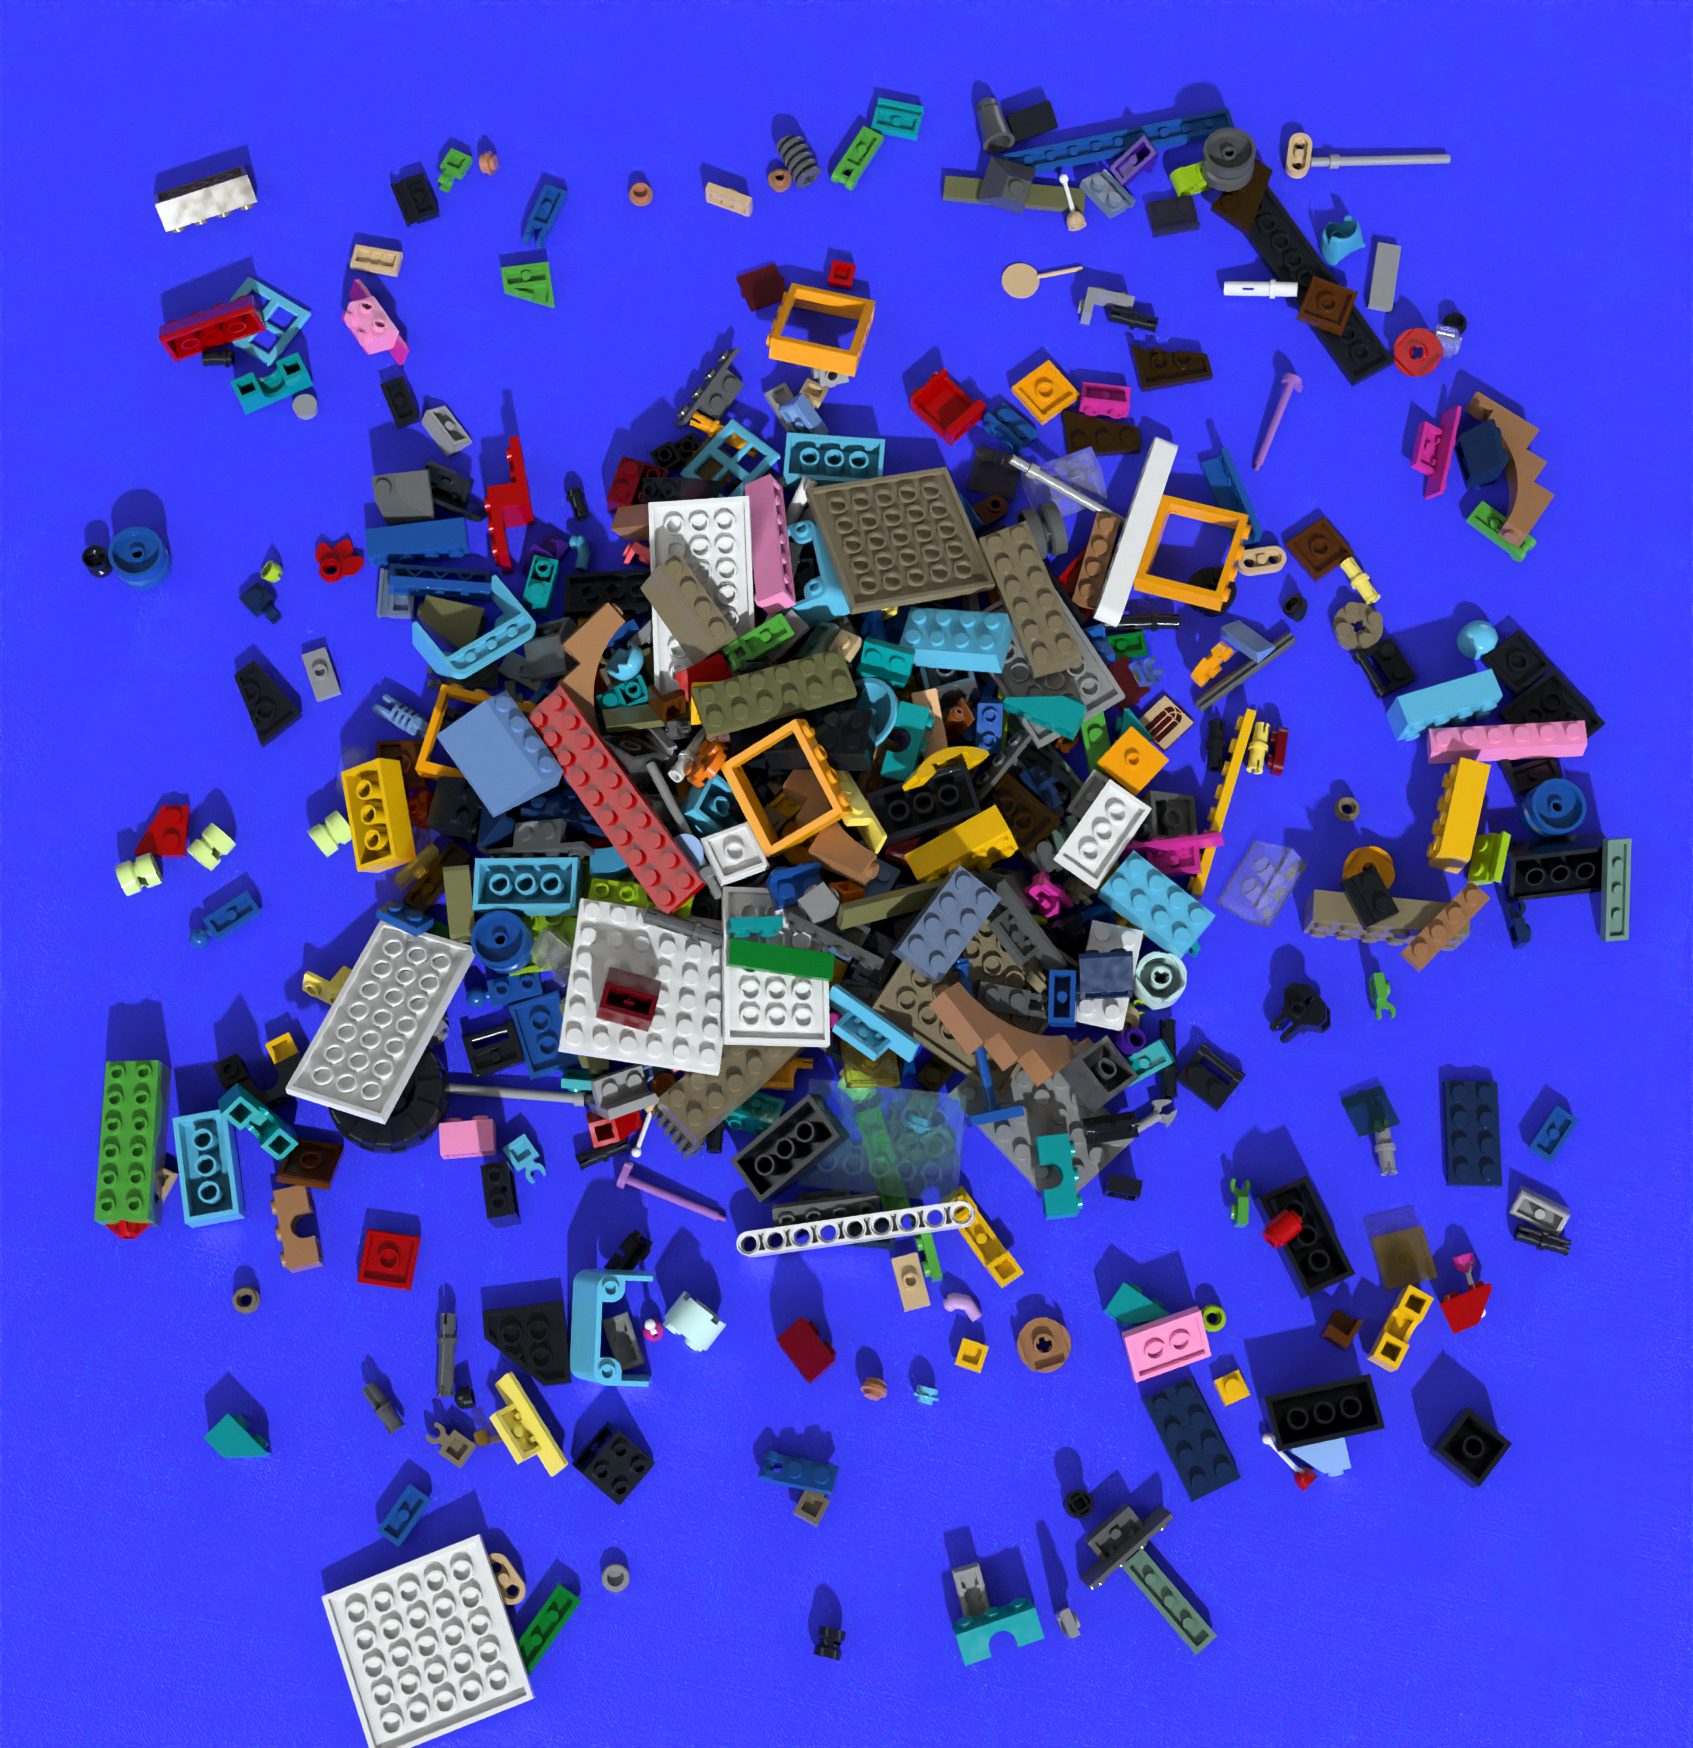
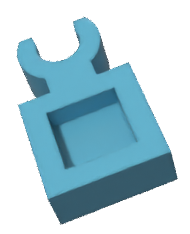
(523, 1155)

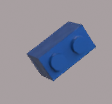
(1062, 998)

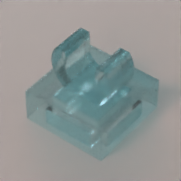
(1145, 673)

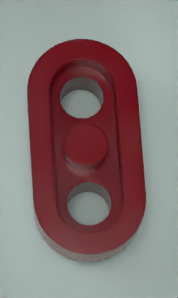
(1276, 760)

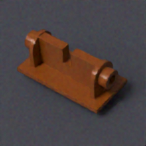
(958, 721)

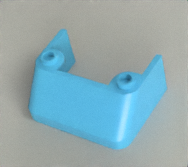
(823, 594)
(509, 632)
(589, 1291)

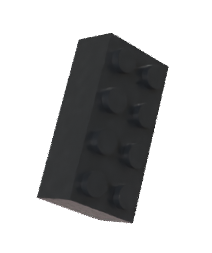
(844, 734)
(935, 806)
(790, 1148)
(1315, 1254)

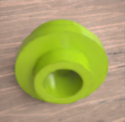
(1220, 1315)

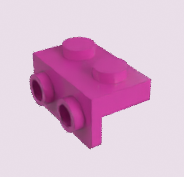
(1104, 400)

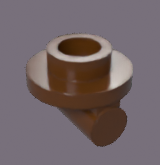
(1065, 744)

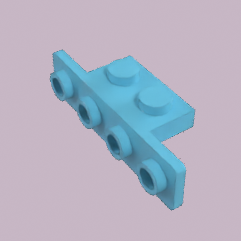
(867, 1028)

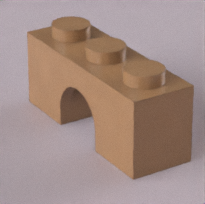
(290, 1206)

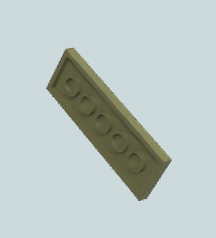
(773, 693)

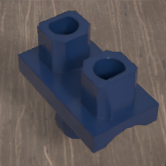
(1041, 786)

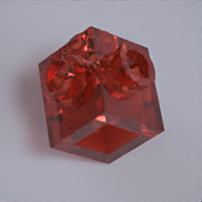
(419, 808)

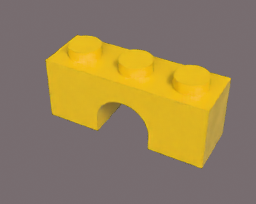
(1402, 1320)

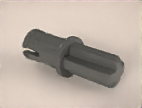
(382, 1408)

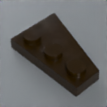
(1104, 436)

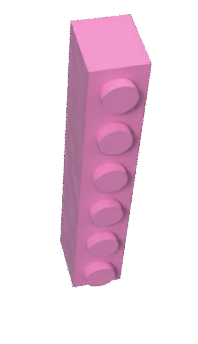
(770, 546)
(1507, 742)

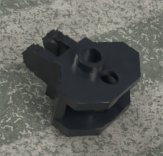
(1304, 1010)

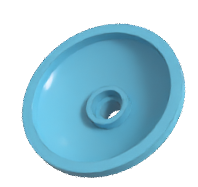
(883, 701)

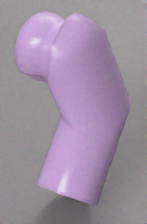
(962, 1302)

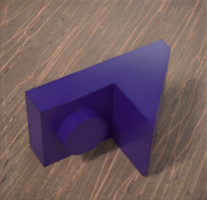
(1134, 161)
(551, 547)

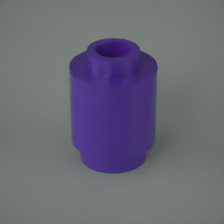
(1129, 1041)

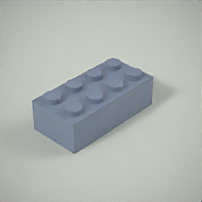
(946, 924)

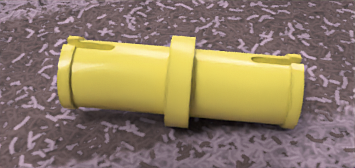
(1360, 581)
(1258, 748)

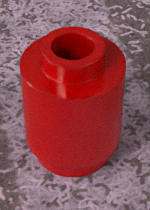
(1282, 1228)

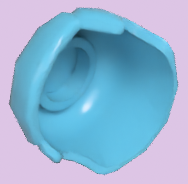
(1477, 639)
(626, 663)

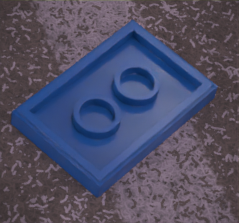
(538, 1032)

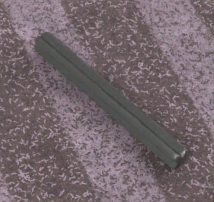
(1242, 673)

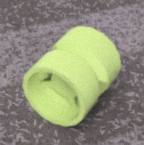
(330, 834)
(211, 847)
(138, 874)

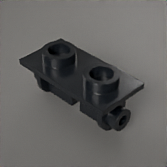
(1110, 1127)
(636, 1250)

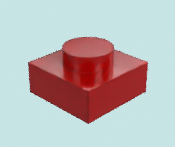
(842, 275)

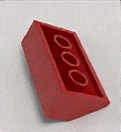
(212, 328)

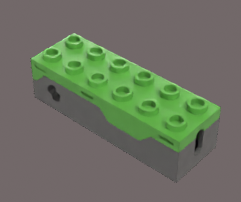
(132, 1146)

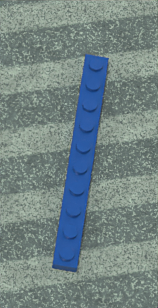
(1118, 142)

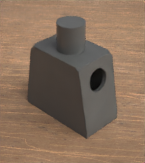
(1042, 860)

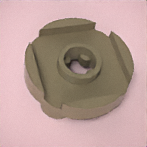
(1357, 613)

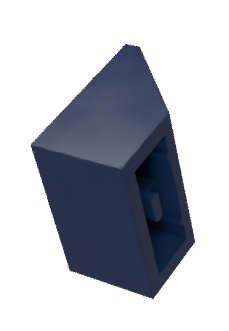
(1481, 455)
(500, 830)
(1105, 974)

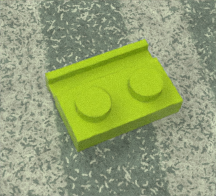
(1489, 858)

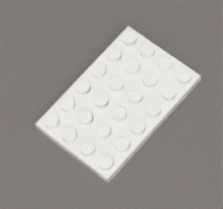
(765, 1005)

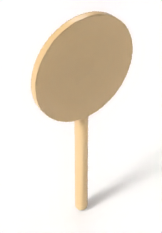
(1023, 280)

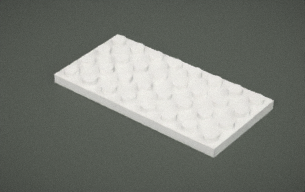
(718, 548)
(381, 1022)

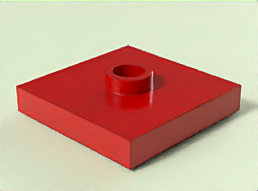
(389, 1260)

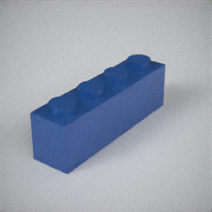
(417, 542)

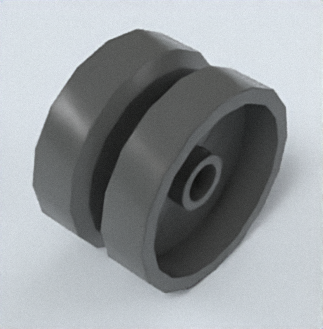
(1228, 159)
(1046, 528)

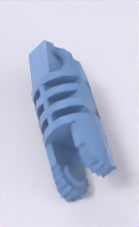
(402, 716)

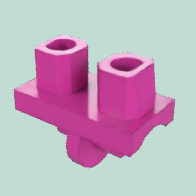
(1048, 896)

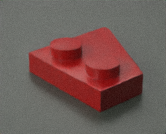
(167, 833)

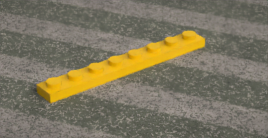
(1223, 794)

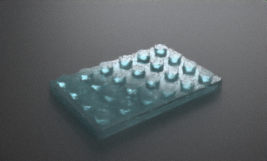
(898, 1142)

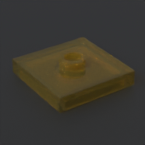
(416, 868)
(864, 1072)
(1403, 1258)

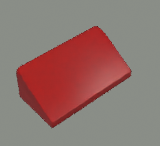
(709, 670)

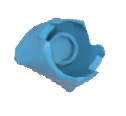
(1340, 240)

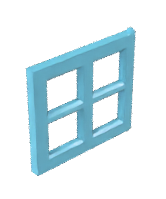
(275, 301)
(712, 450)

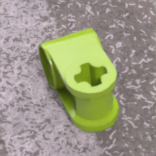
(1189, 180)

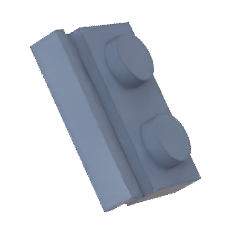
(1107, 193)
(394, 605)

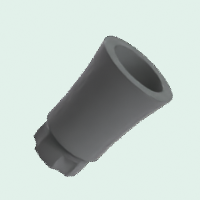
(994, 128)

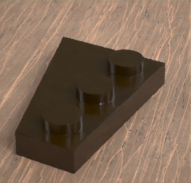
(1242, 205)
(1165, 369)
(1023, 813)

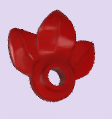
(340, 558)

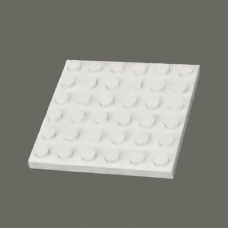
(689, 1009)
(428, 1646)

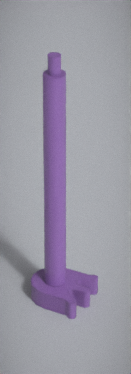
(1290, 382)
(626, 1178)

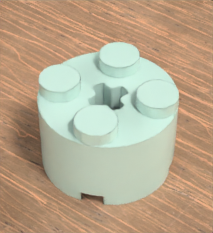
(1159, 966)
(694, 1322)

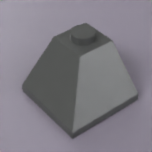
(1006, 185)
(404, 496)

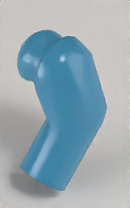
(580, 543)

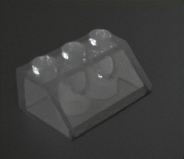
(1077, 470)
(1262, 883)
(553, 953)

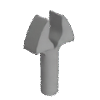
(1155, 1117)

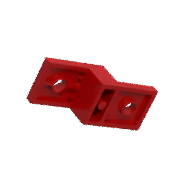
(508, 506)

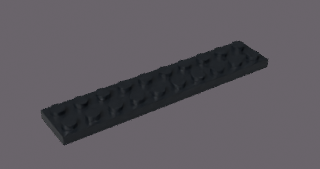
(1293, 259)
(589, 591)

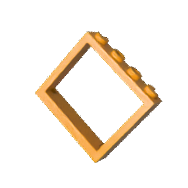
(815, 354)
(1181, 591)
(454, 691)
(752, 807)

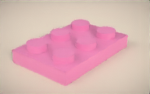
(1166, 1344)

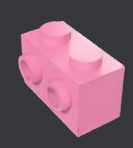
(371, 325)
(467, 1138)

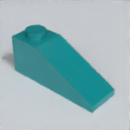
(1051, 712)

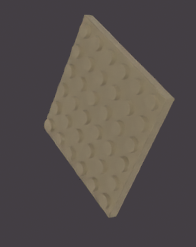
(899, 540)
(908, 997)

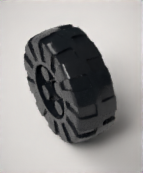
(413, 1117)

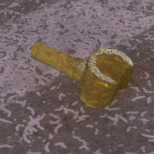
(482, 1438)

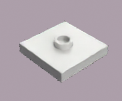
(734, 853)

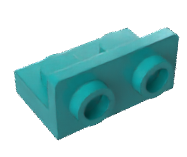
(886, 662)
(756, 1113)

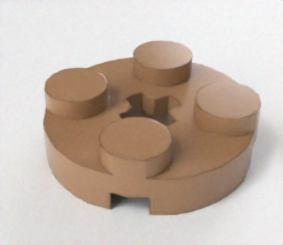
(1050, 1331)

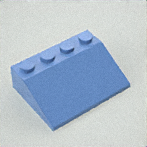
(501, 754)

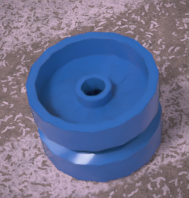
(139, 558)
(1553, 808)
(488, 940)

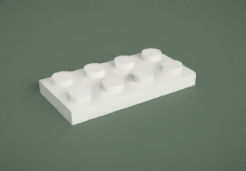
(1102, 834)
(1109, 1012)

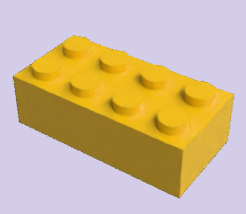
(378, 815)
(1458, 815)
(970, 844)

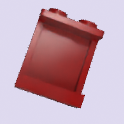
(946, 407)

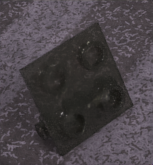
(993, 474)

